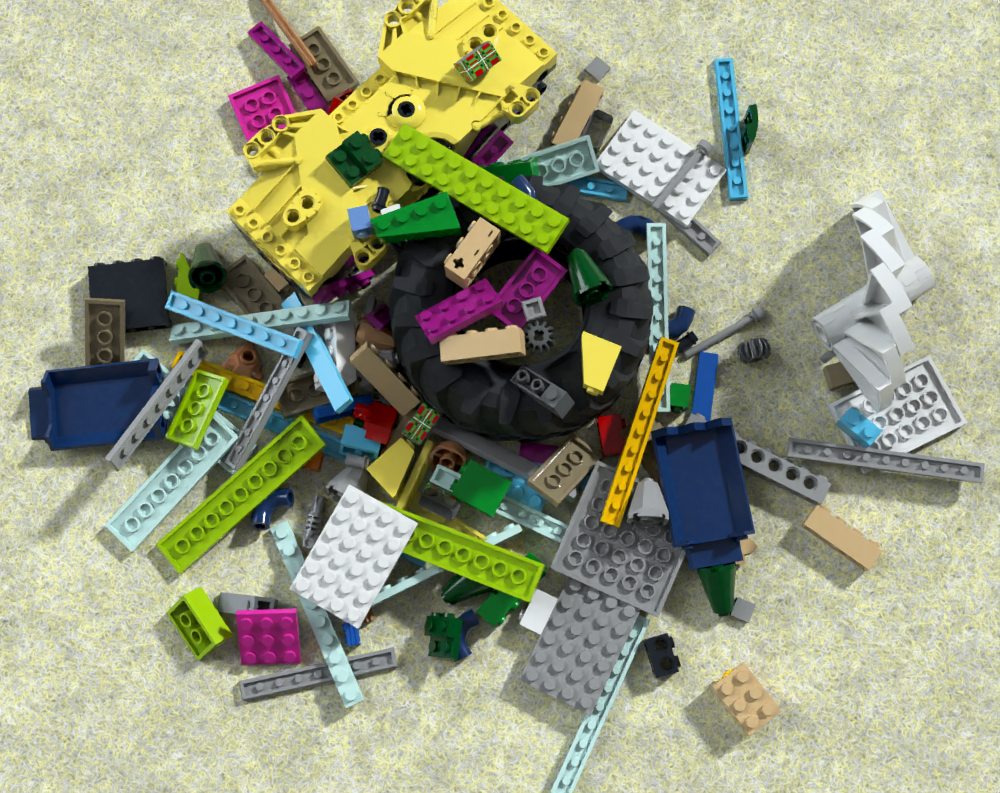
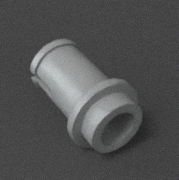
(358, 461)

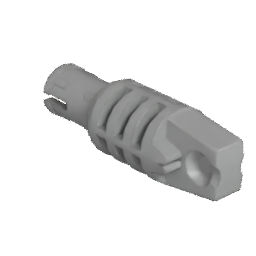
(314, 522)

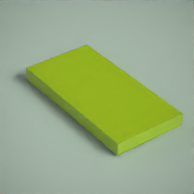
(196, 409)

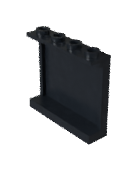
(140, 285)

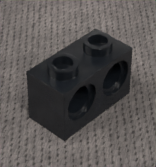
(655, 656)

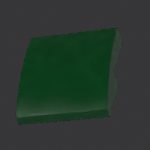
(751, 126)

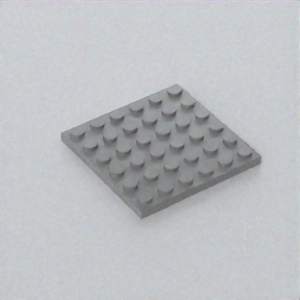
(621, 561)

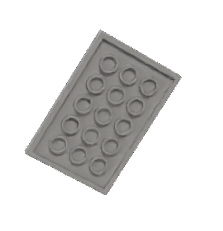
(579, 645)

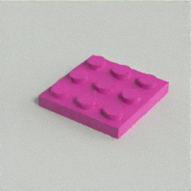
(260, 104)
(268, 636)

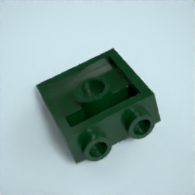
(355, 159)
(444, 633)

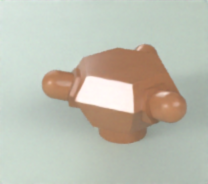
(245, 361)

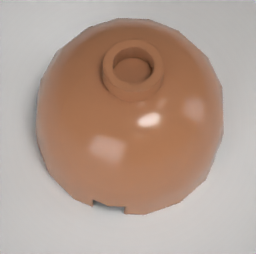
(448, 454)

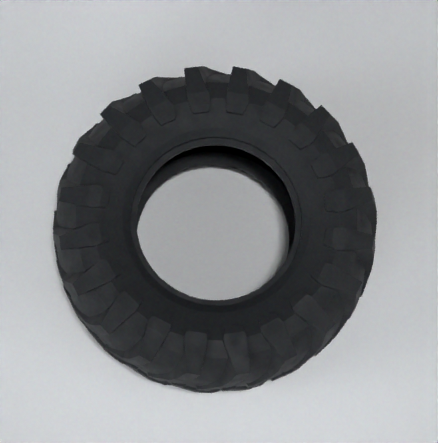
(480, 393)

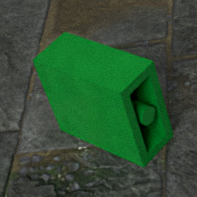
(480, 488)

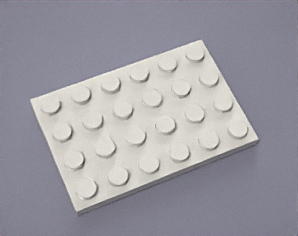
(648, 158)
(918, 414)
(353, 556)

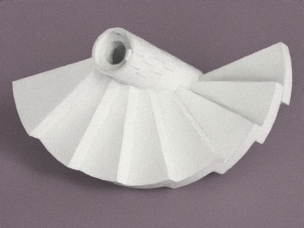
(867, 324)

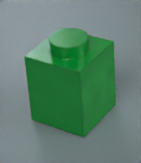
(679, 397)

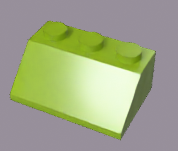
(199, 623)

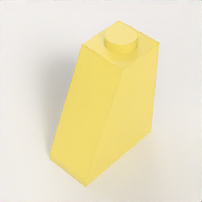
(597, 362)
(393, 466)

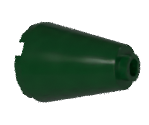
(206, 269)
(586, 278)
(719, 586)
(462, 589)

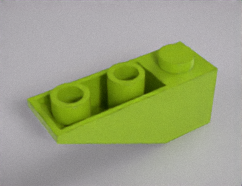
(182, 281)

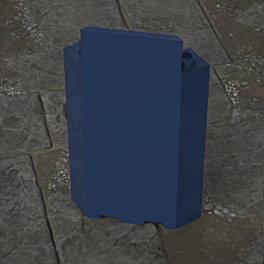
(93, 403)
(704, 491)

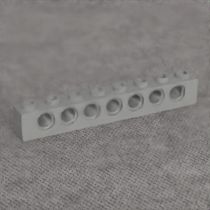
(819, 482)

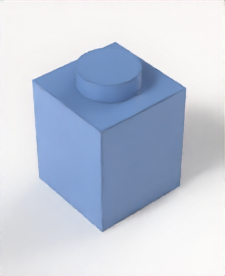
(360, 222)

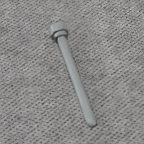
(702, 148)
(756, 314)

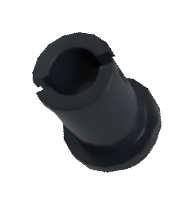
(380, 199)
(686, 341)

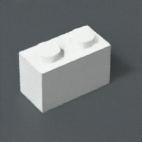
(537, 612)

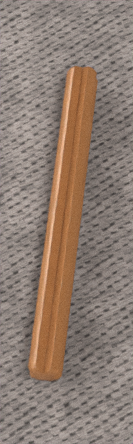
(289, 32)

